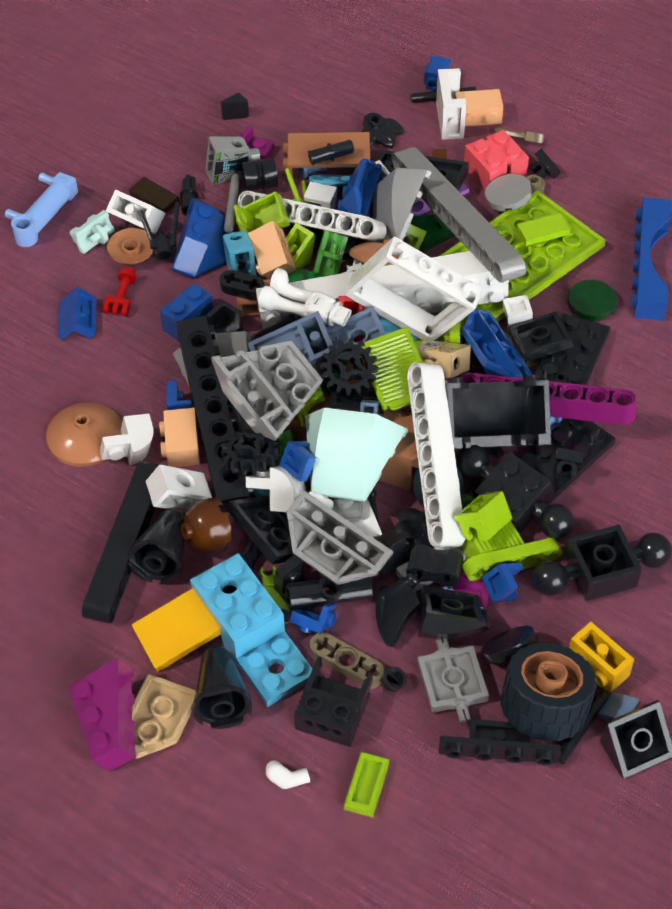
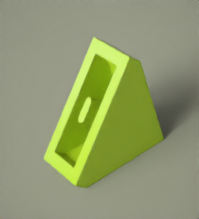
(301, 245)

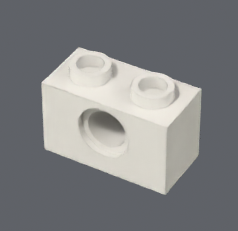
(128, 209)
(176, 488)

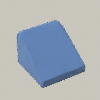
(618, 705)

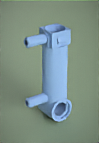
(29, 224)

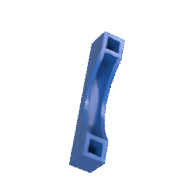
(651, 291)

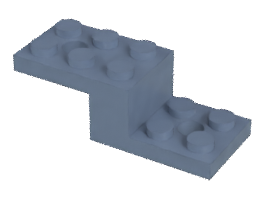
(314, 338)

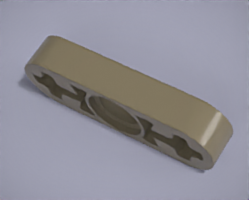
(333, 643)

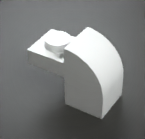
(134, 441)
(282, 486)

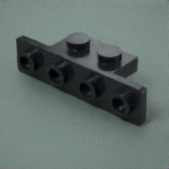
(498, 741)

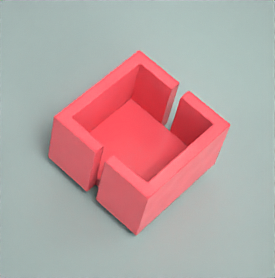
(490, 158)

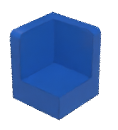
(501, 582)

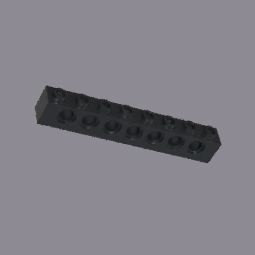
(193, 333)

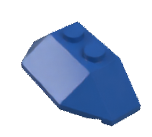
(361, 188)
(201, 240)
(492, 347)

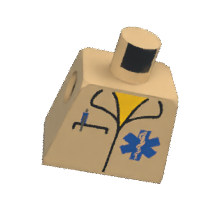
(444, 355)

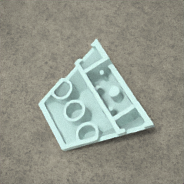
(349, 451)

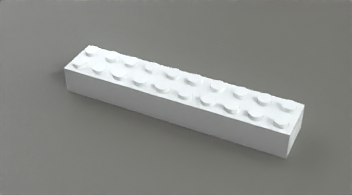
(405, 285)

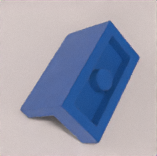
(77, 314)

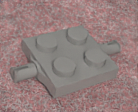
(452, 679)

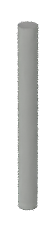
(232, 200)

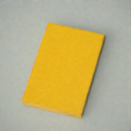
(176, 629)

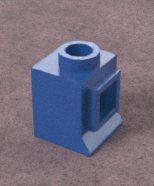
(431, 71)

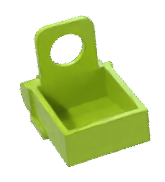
(262, 212)

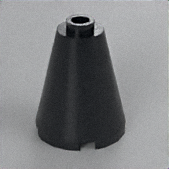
(159, 549)
(220, 691)

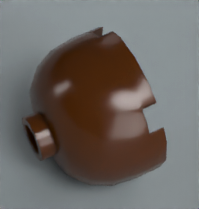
(206, 526)

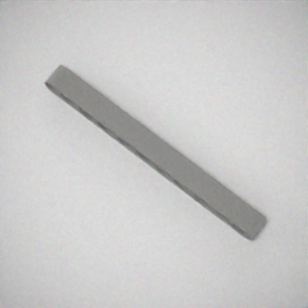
(463, 219)

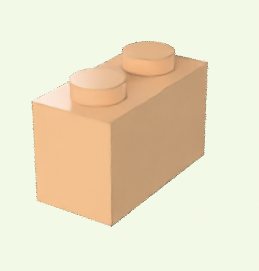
(482, 107)
(271, 250)
(180, 437)

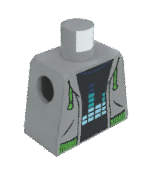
(225, 157)

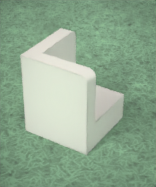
(321, 194)
(517, 310)

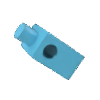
(239, 250)

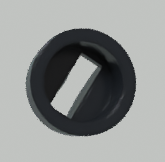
(396, 676)

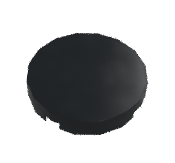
(508, 643)

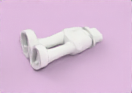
(274, 296)

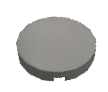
(508, 192)

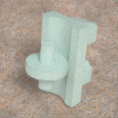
(93, 232)

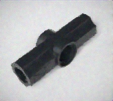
(312, 592)

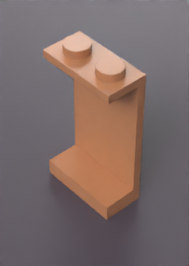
(301, 143)

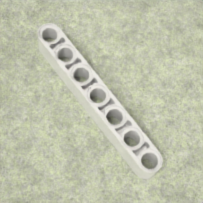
(321, 216)
(435, 454)

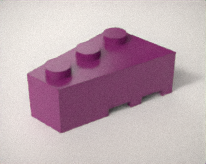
(105, 713)

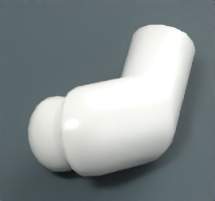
(285, 778)

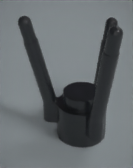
(162, 244)

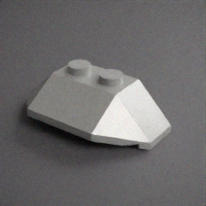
(332, 542)

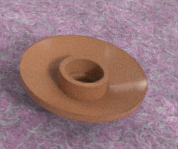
(129, 246)

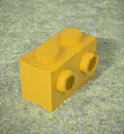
(607, 658)

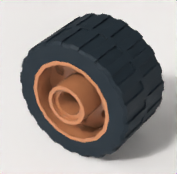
(548, 691)

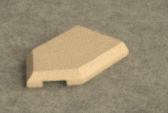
(160, 714)

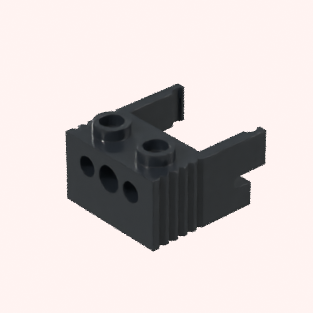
(331, 708)

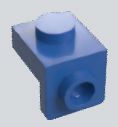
(310, 621)

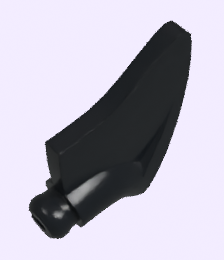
(395, 607)

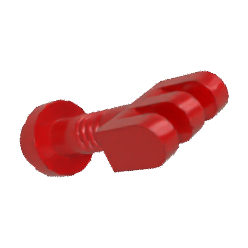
(126, 276)

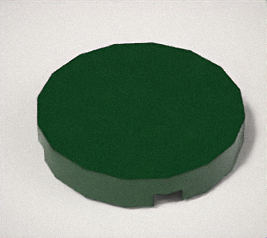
(592, 300)

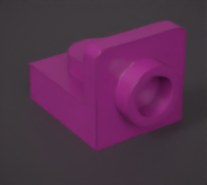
(265, 146)

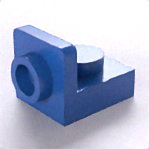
(175, 398)
(298, 460)

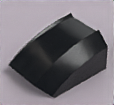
(450, 614)

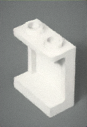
(450, 110)

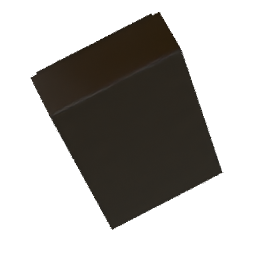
(153, 194)

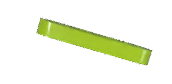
(527, 554)

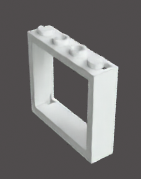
(403, 312)

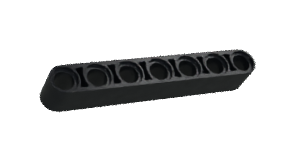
(113, 568)

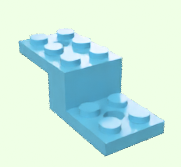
(252, 629)

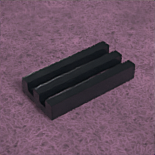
(353, 403)

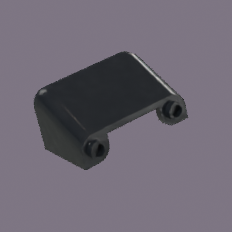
(499, 412)

